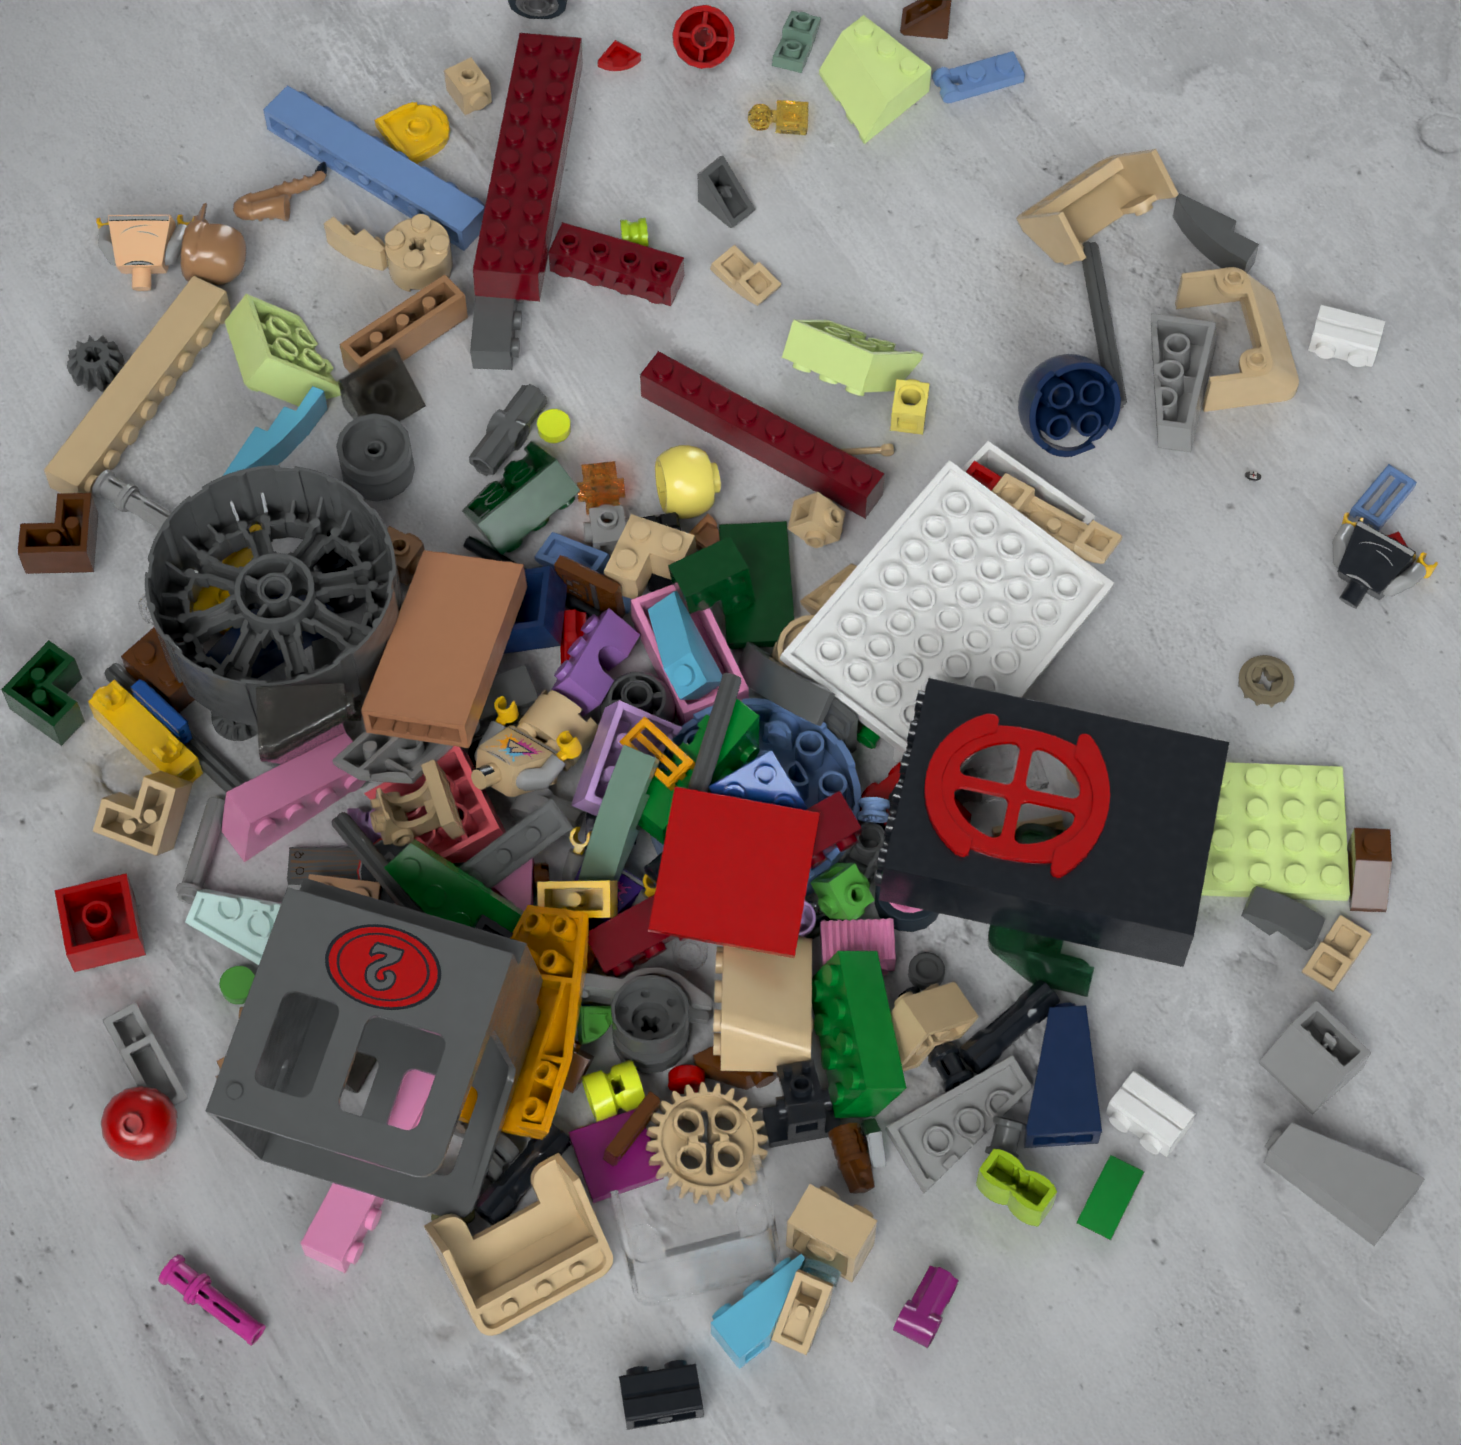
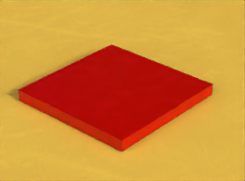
(734, 872)

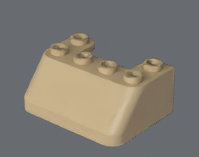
(527, 1256)

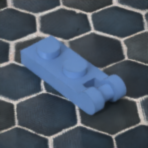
(978, 77)

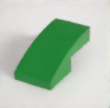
(1110, 1197)

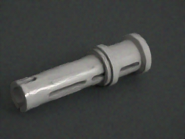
(129, 499)

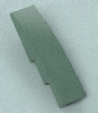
(618, 816)

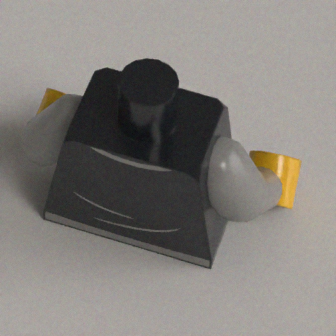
(1374, 563)

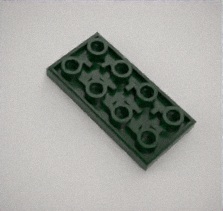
(768, 559)

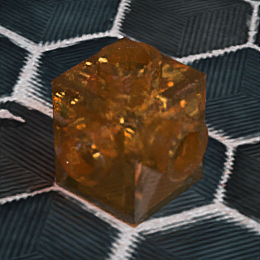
(600, 485)

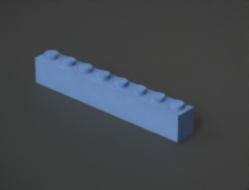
(373, 165)

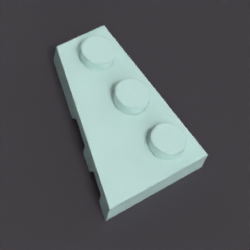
(234, 921)

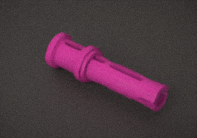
(195, 1292)

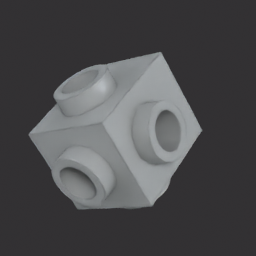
(605, 527)

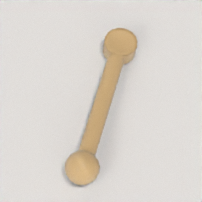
(885, 450)

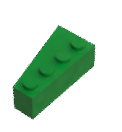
(738, 748)
(447, 890)

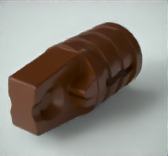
(852, 1157)

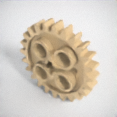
(674, 1143)

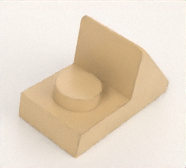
(803, 1312)

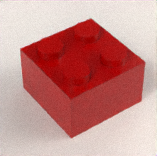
(100, 922)

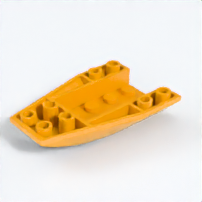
(560, 952)

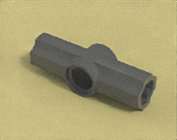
(508, 430)

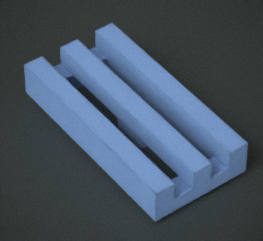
(1369, 516)

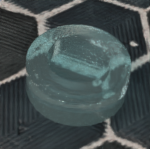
(822, 1271)

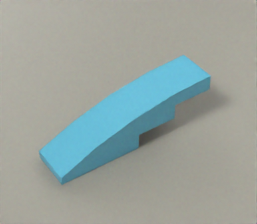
(283, 436)

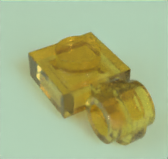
(789, 116)

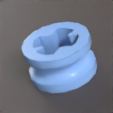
(873, 809)

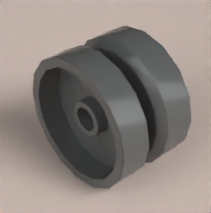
(376, 456)

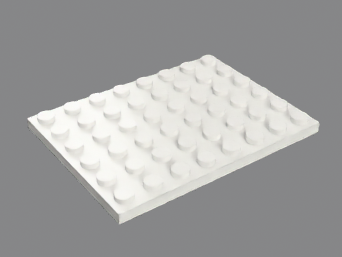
(950, 596)

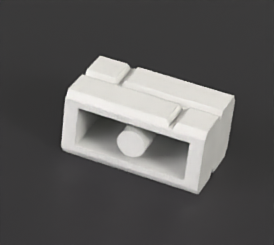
(1346, 336)
(1149, 1114)

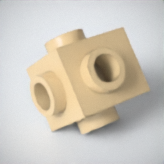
(816, 520)

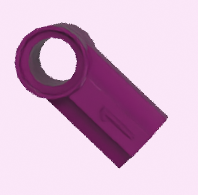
(923, 1314)

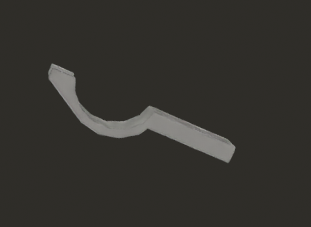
(601, 990)

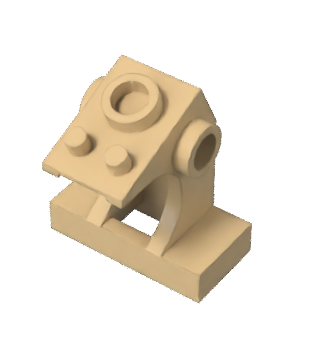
(435, 795)

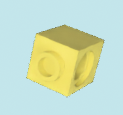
(909, 417)

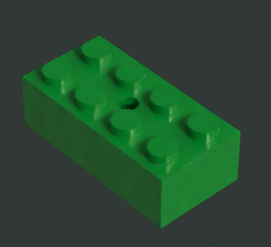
(856, 1035)

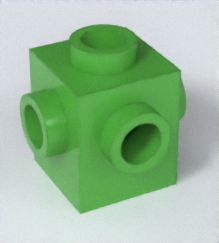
(842, 892)

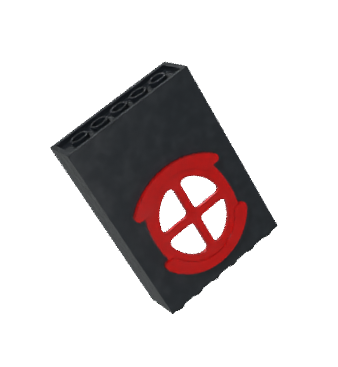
(1112, 881)

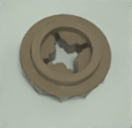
(1275, 671)

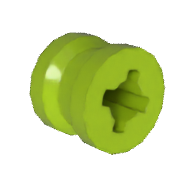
(635, 231)

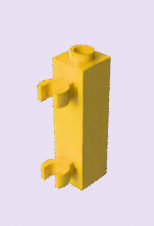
(142, 733)

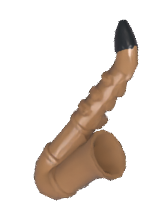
(275, 201)

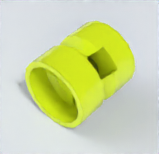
(600, 1091)

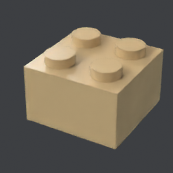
(831, 1231)

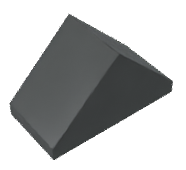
(722, 193)

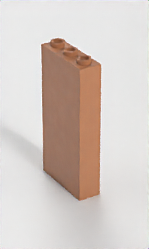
(445, 649)

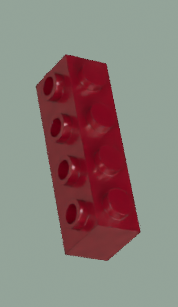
(616, 264)

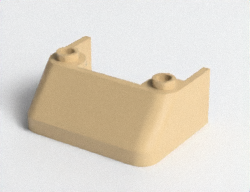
(1095, 200)
(1267, 368)

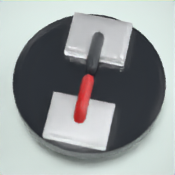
(1253, 476)

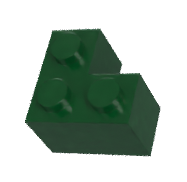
(713, 576)
(41, 691)

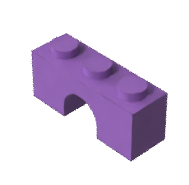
(605, 643)

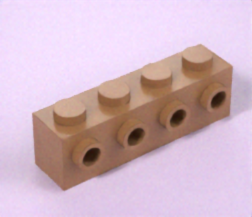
(408, 325)

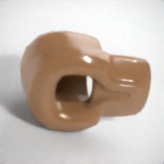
(212, 251)

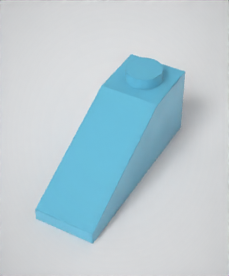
(683, 649)

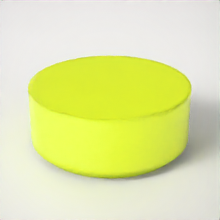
(553, 426)

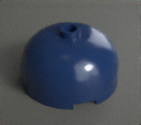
(1068, 394)

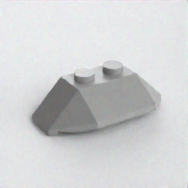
(387, 758)

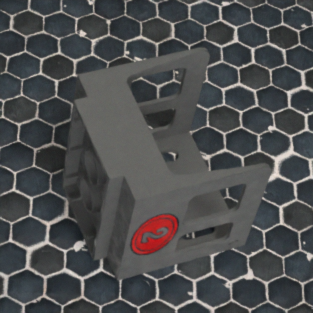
(398, 988)

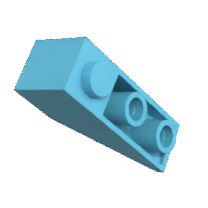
(750, 1323)

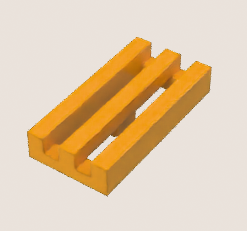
(677, 772)

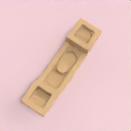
(1089, 542)

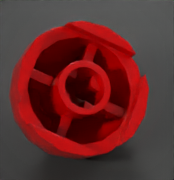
(703, 36)
(139, 1123)

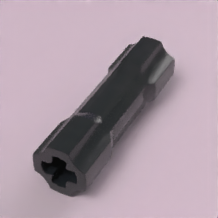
(991, 1042)
(504, 1194)

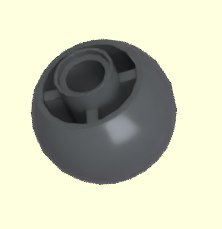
(642, 686)

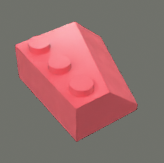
(473, 805)

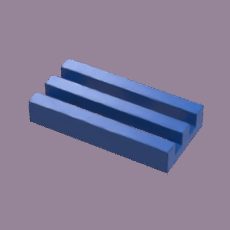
(162, 711)

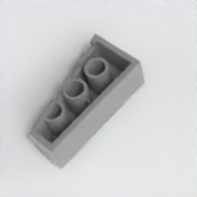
(1181, 371)

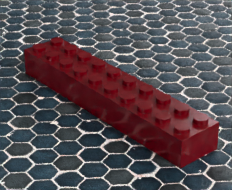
(528, 168)

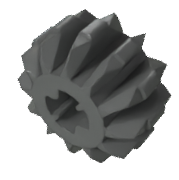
(94, 363)

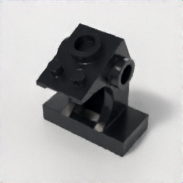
(800, 1104)

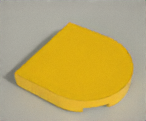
(415, 130)

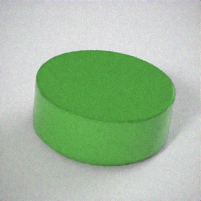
(236, 984)

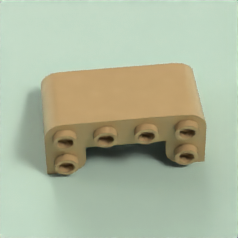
(763, 1008)

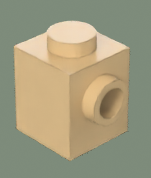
(468, 86)

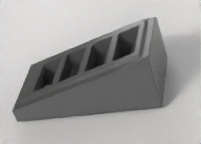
(842, 724)

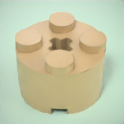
(418, 252)
(551, 716)

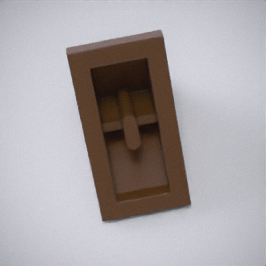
(926, 19)

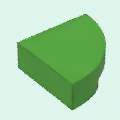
(593, 1023)

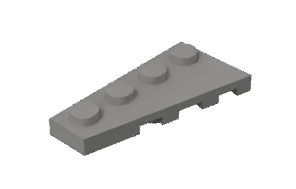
(950, 1125)

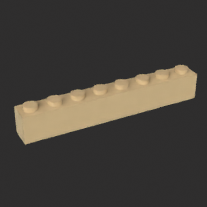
(139, 388)

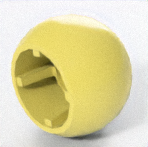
(686, 481)

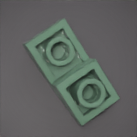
(796, 41)

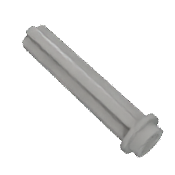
(202, 850)

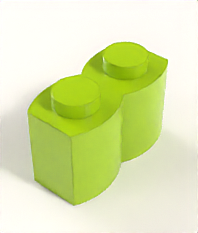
(1023, 1191)

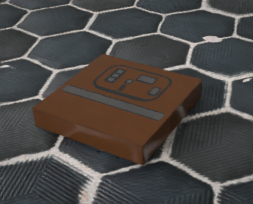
(590, 586)

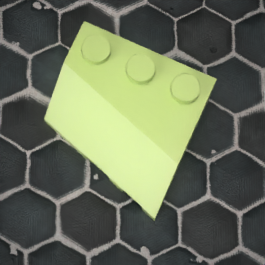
(873, 77)
(277, 352)
(846, 357)

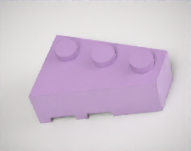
(606, 748)

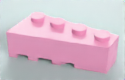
(285, 798)

